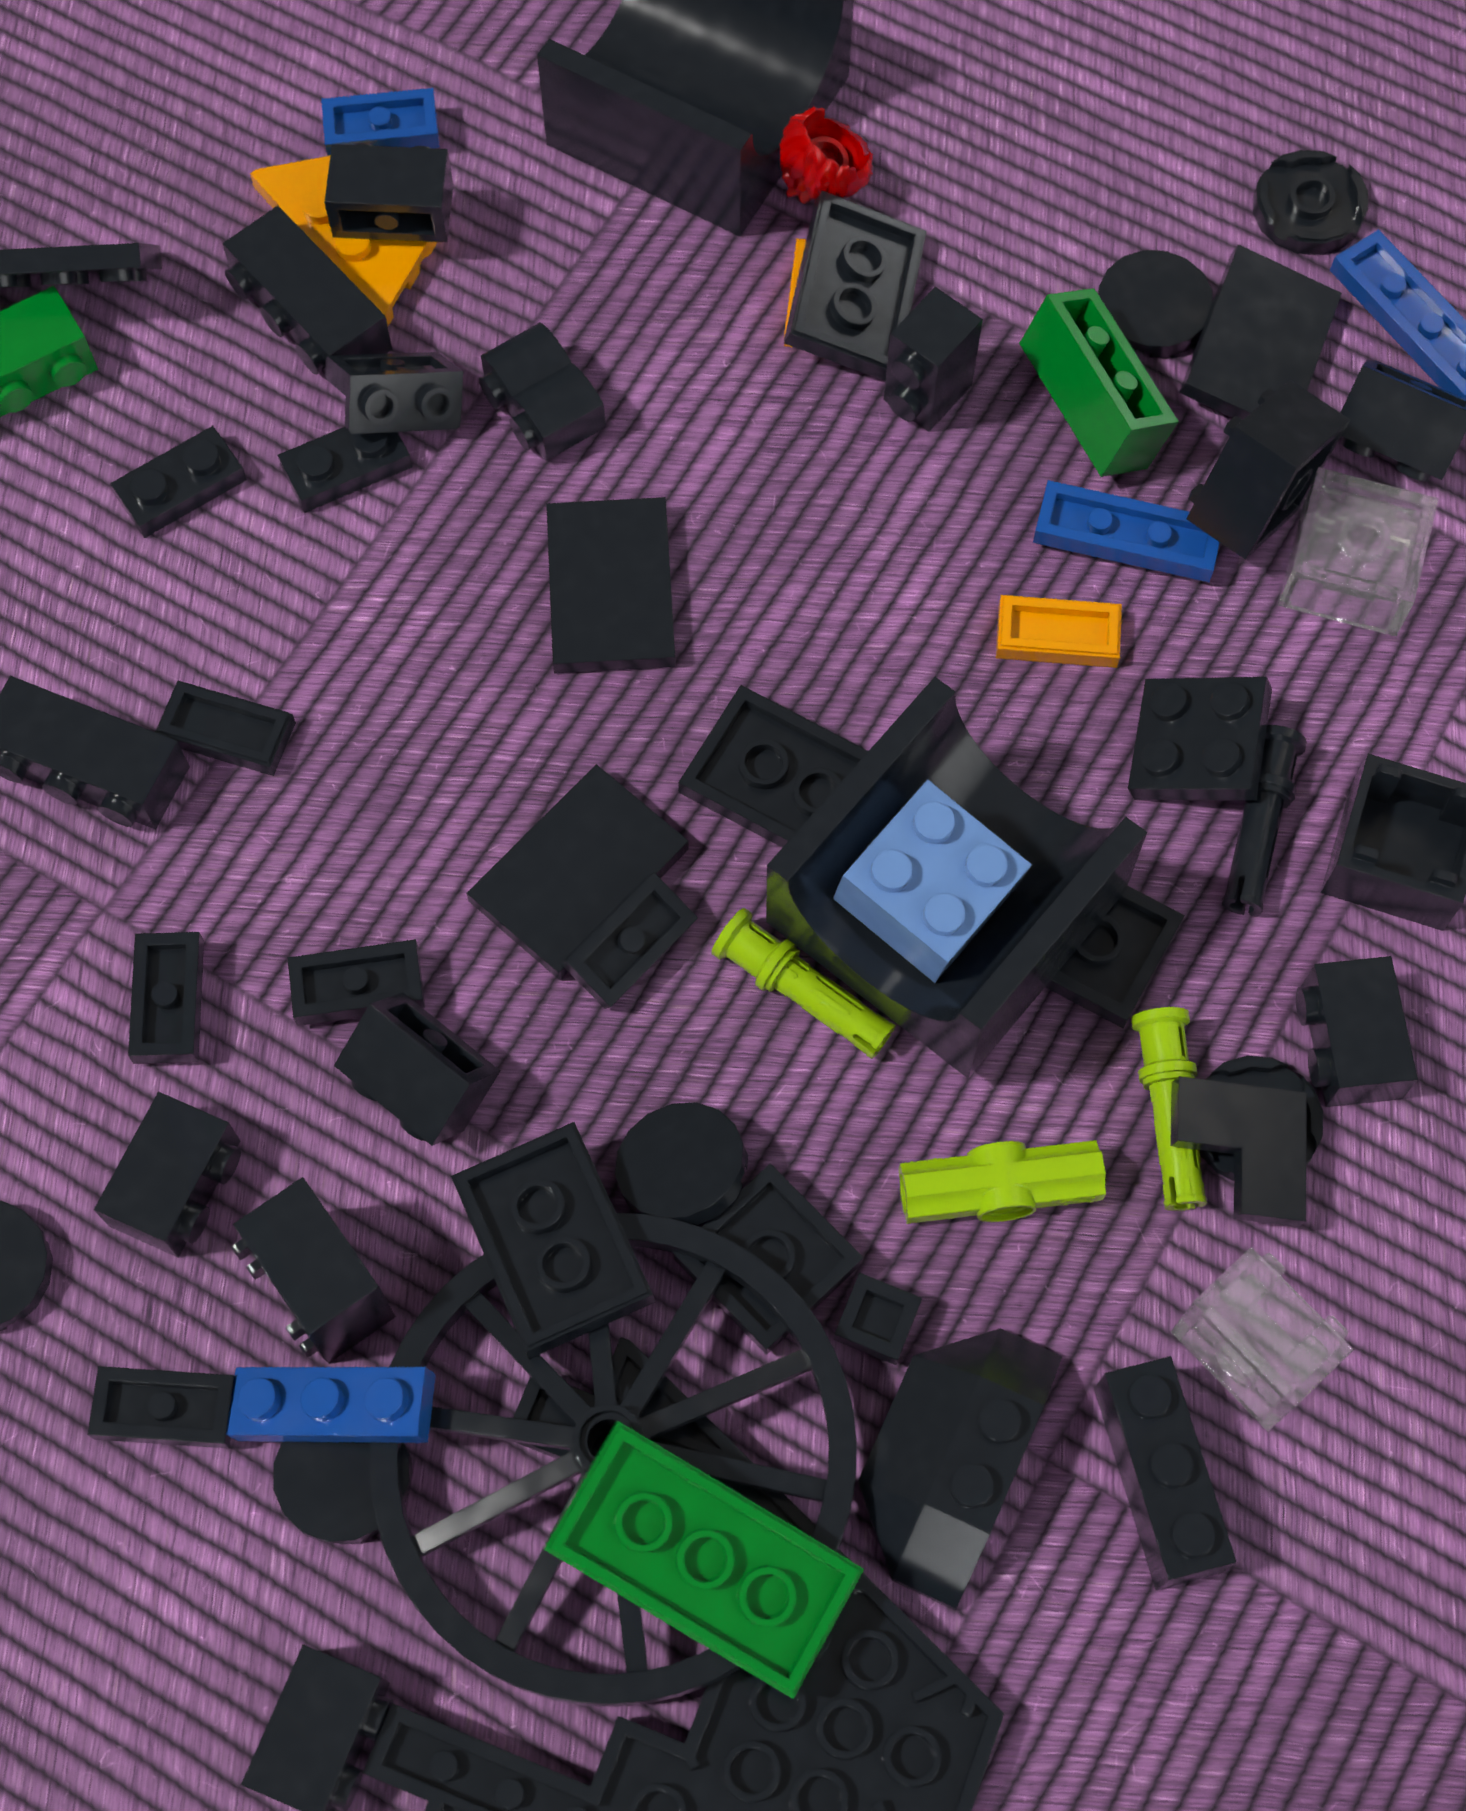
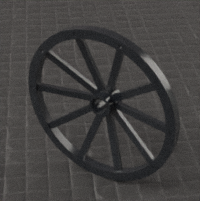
(466, 1293)

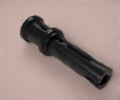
(1262, 820)

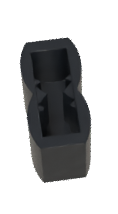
(542, 392)

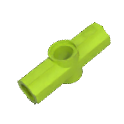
(1002, 1181)

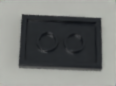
(853, 284)
(1258, 334)
(610, 585)
(575, 868)
(552, 1240)

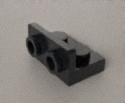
(397, 391)

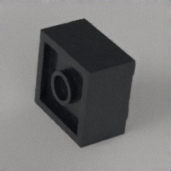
(1266, 467)
(1401, 844)
(312, 1271)

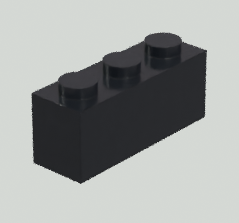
(303, 292)
(87, 755)
(1164, 1473)

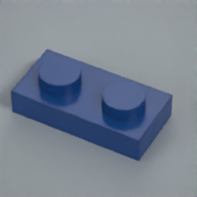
(382, 119)

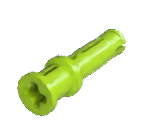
(778, 967)
(1164, 1061)

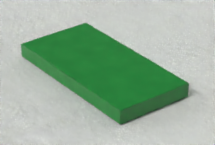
(704, 1559)

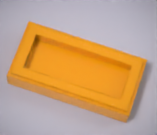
(1058, 631)

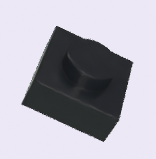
(877, 1318)

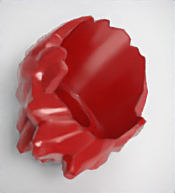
(823, 156)

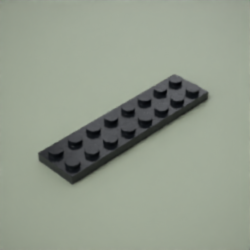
(778, 768)

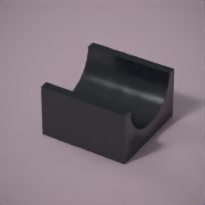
(696, 96)
(998, 975)

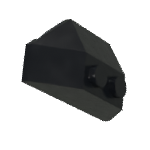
(952, 1456)

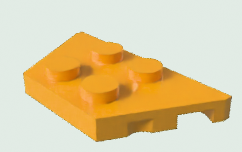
(373, 265)

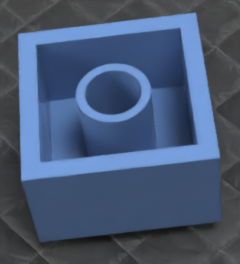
(931, 880)

